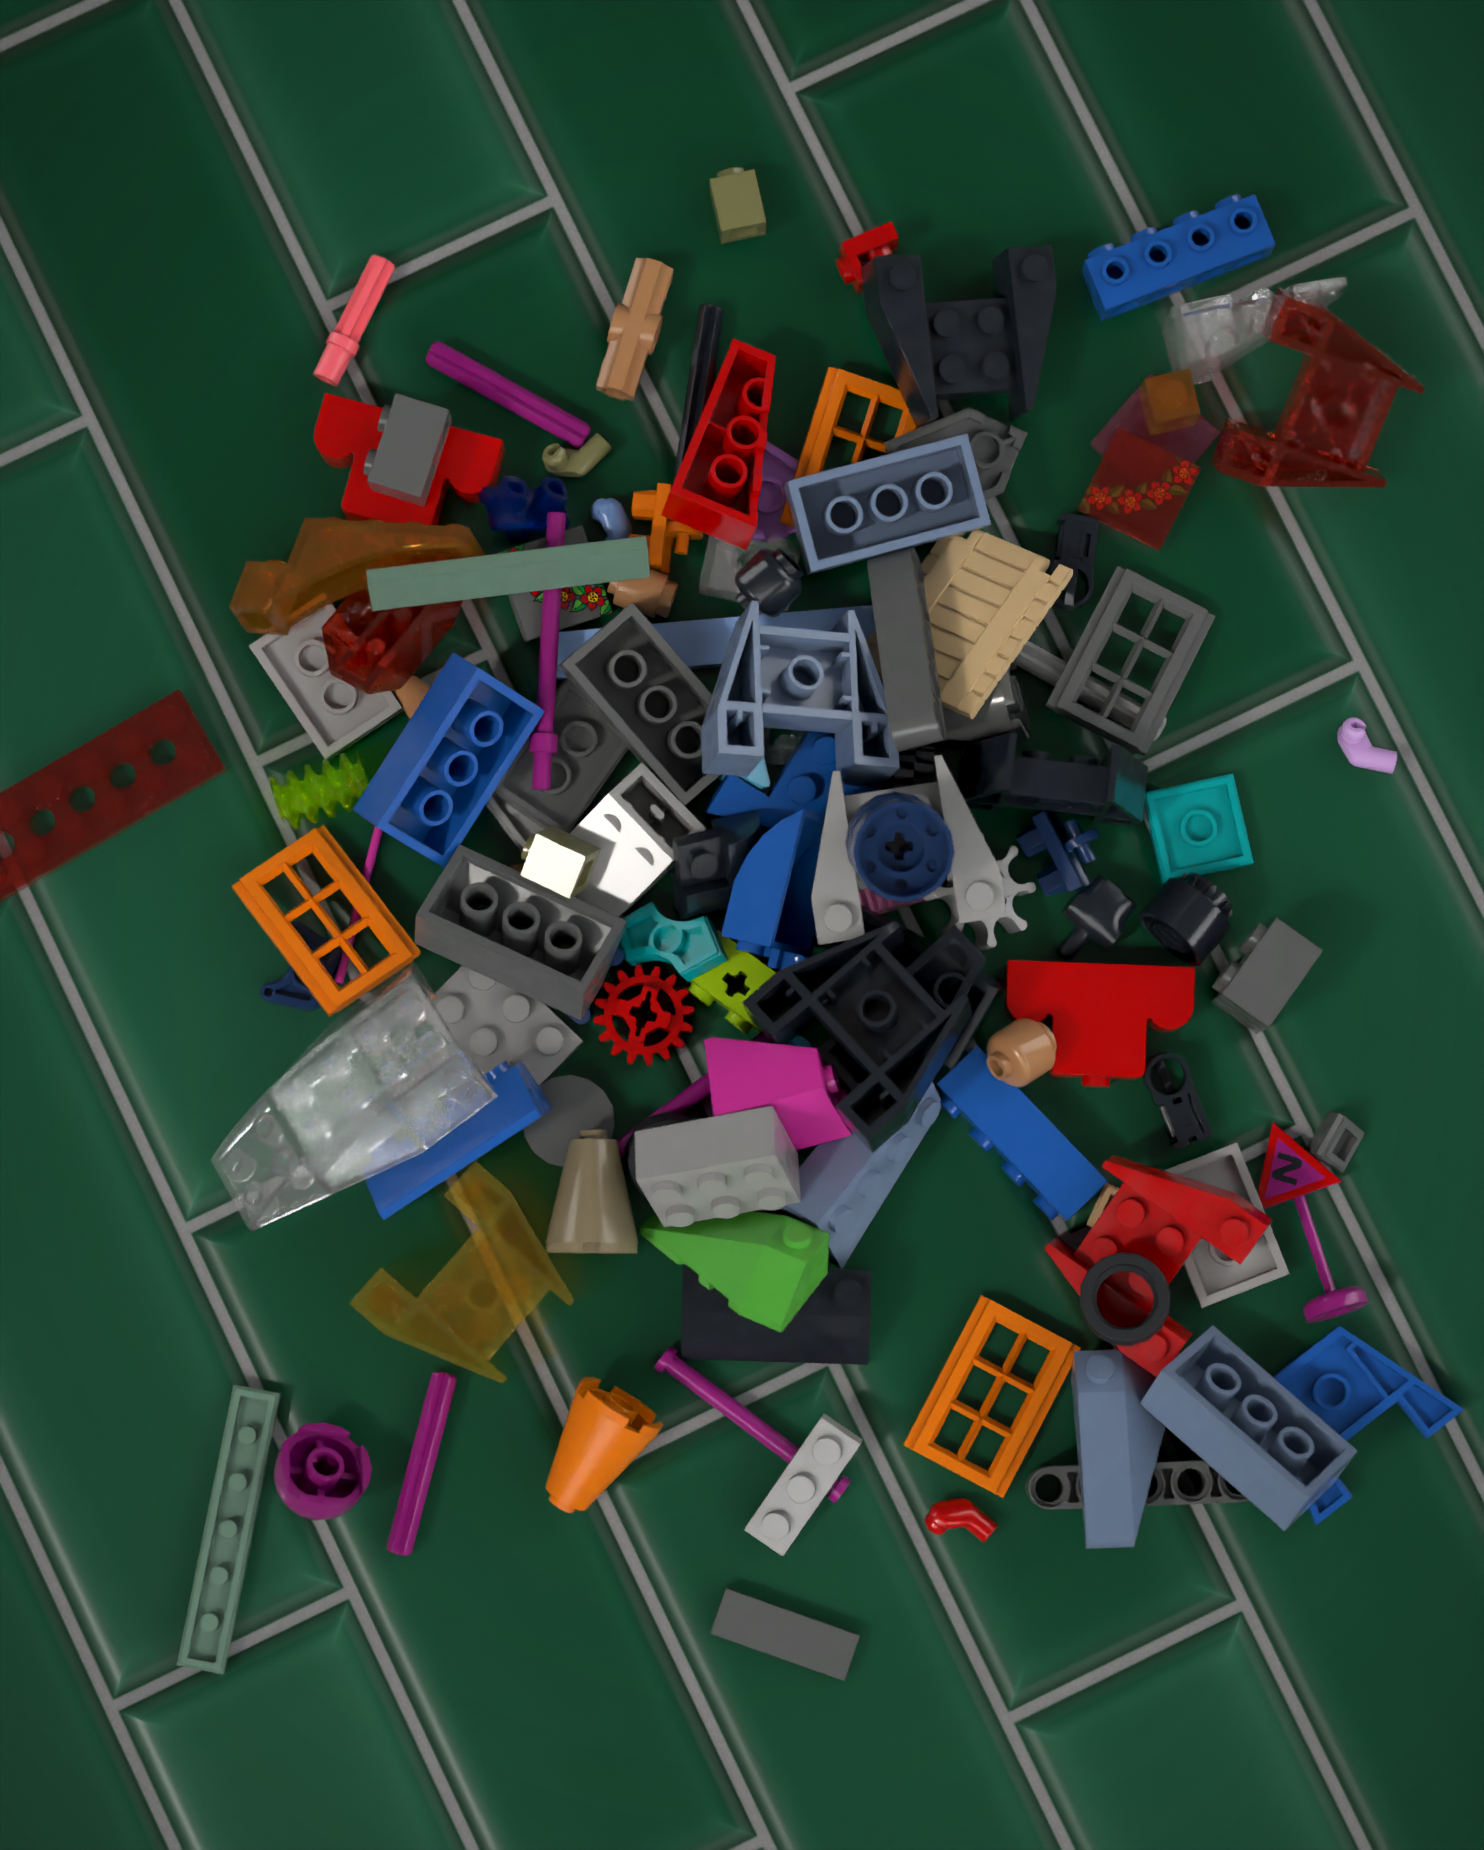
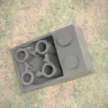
(635, 840)

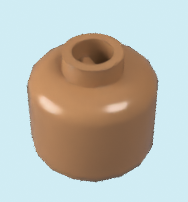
(1021, 1052)

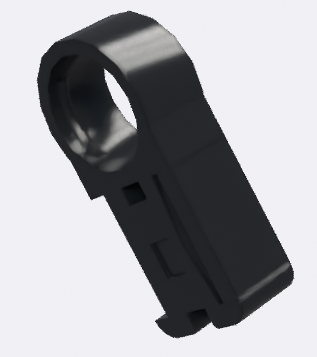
(1077, 551)
(1179, 1107)

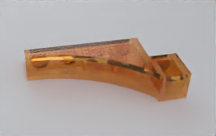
(333, 562)

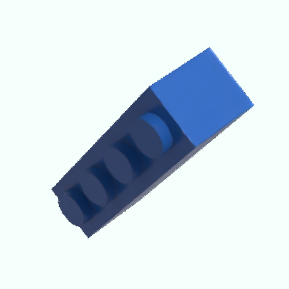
(1021, 1136)

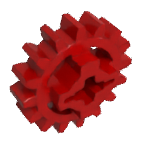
(664, 1022)

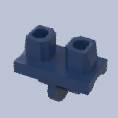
(1049, 834)

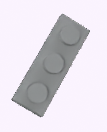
(803, 1484)

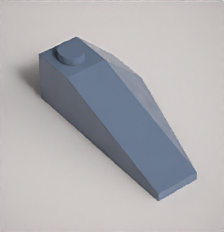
(1114, 1444)

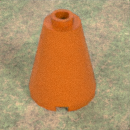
(597, 1443)

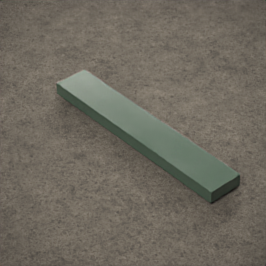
(508, 573)
(229, 1529)

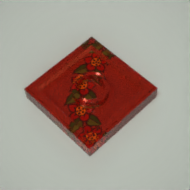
(1139, 488)

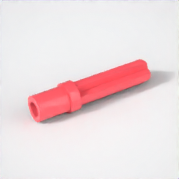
(344, 341)

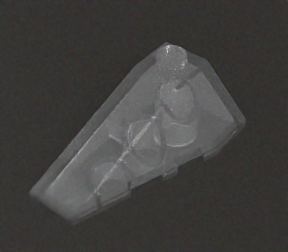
(1217, 332)

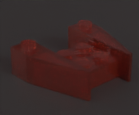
(1330, 410)

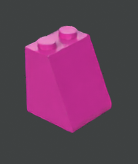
(786, 1076)

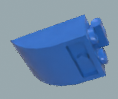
(773, 892)

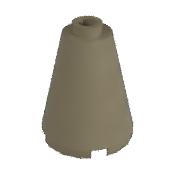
(592, 1200)

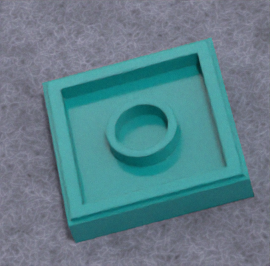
(1198, 828)

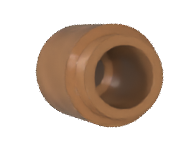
(650, 594)

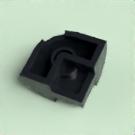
(710, 862)

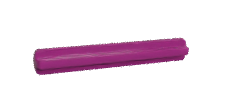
(508, 394)
(421, 1463)

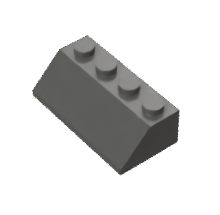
(518, 932)

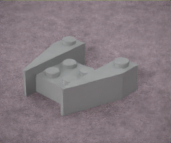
(837, 884)

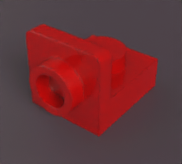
(862, 249)

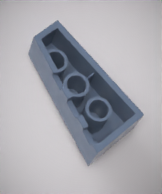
(848, 1183)

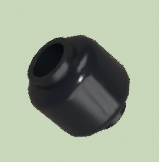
(771, 580)

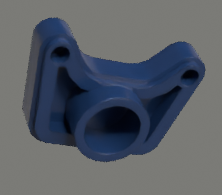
(290, 989)

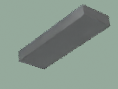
(785, 1634)

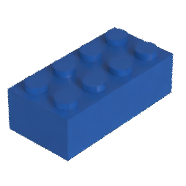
(448, 760)

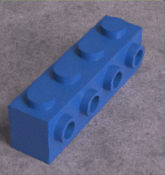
(1177, 256)

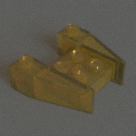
(479, 1291)

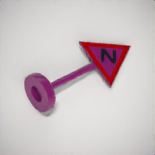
(1288, 1175)

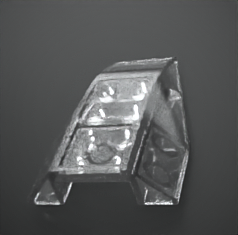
(353, 1104)

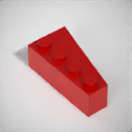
(724, 461)

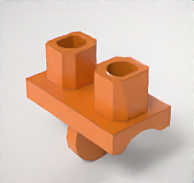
(649, 506)

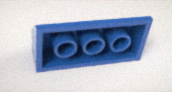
(517, 1106)

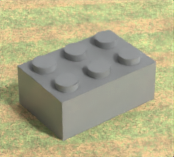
(717, 1167)

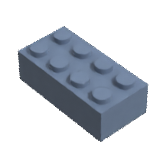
(887, 504)
(1248, 1427)

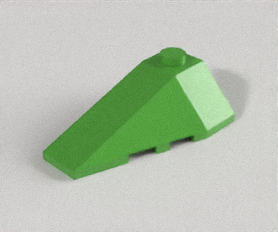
(754, 1259)

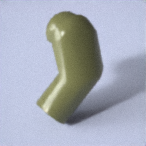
(575, 462)

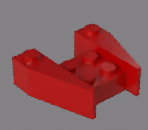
(1164, 1222)

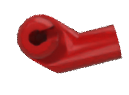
(956, 1514)

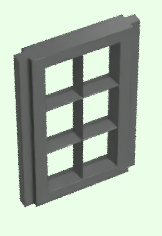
(1168, 680)

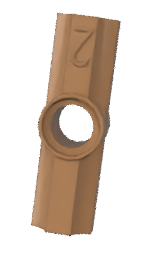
(634, 329)

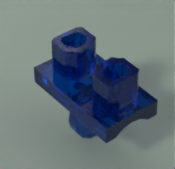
(523, 509)

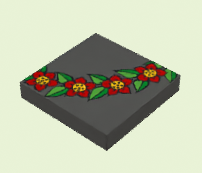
(578, 603)

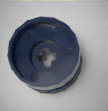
(918, 866)

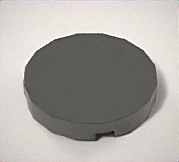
(576, 1107)

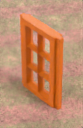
(825, 421)
(291, 944)
(953, 1376)

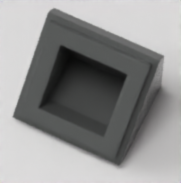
(1335, 1141)

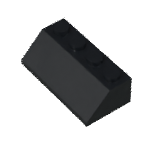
(825, 1330)

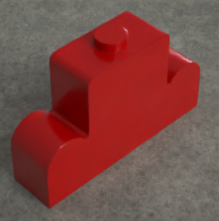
(348, 432)
(1099, 1012)

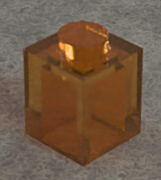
(1169, 402)

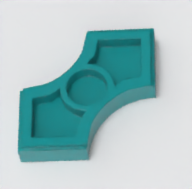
(687, 945)

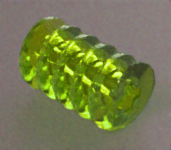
(319, 790)

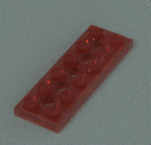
(113, 808)

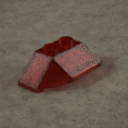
(383, 647)

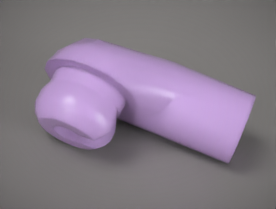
(1359, 749)

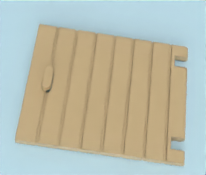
(981, 612)

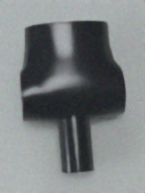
(1097, 914)

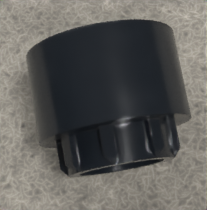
(1188, 917)

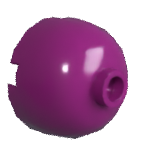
(321, 1471)

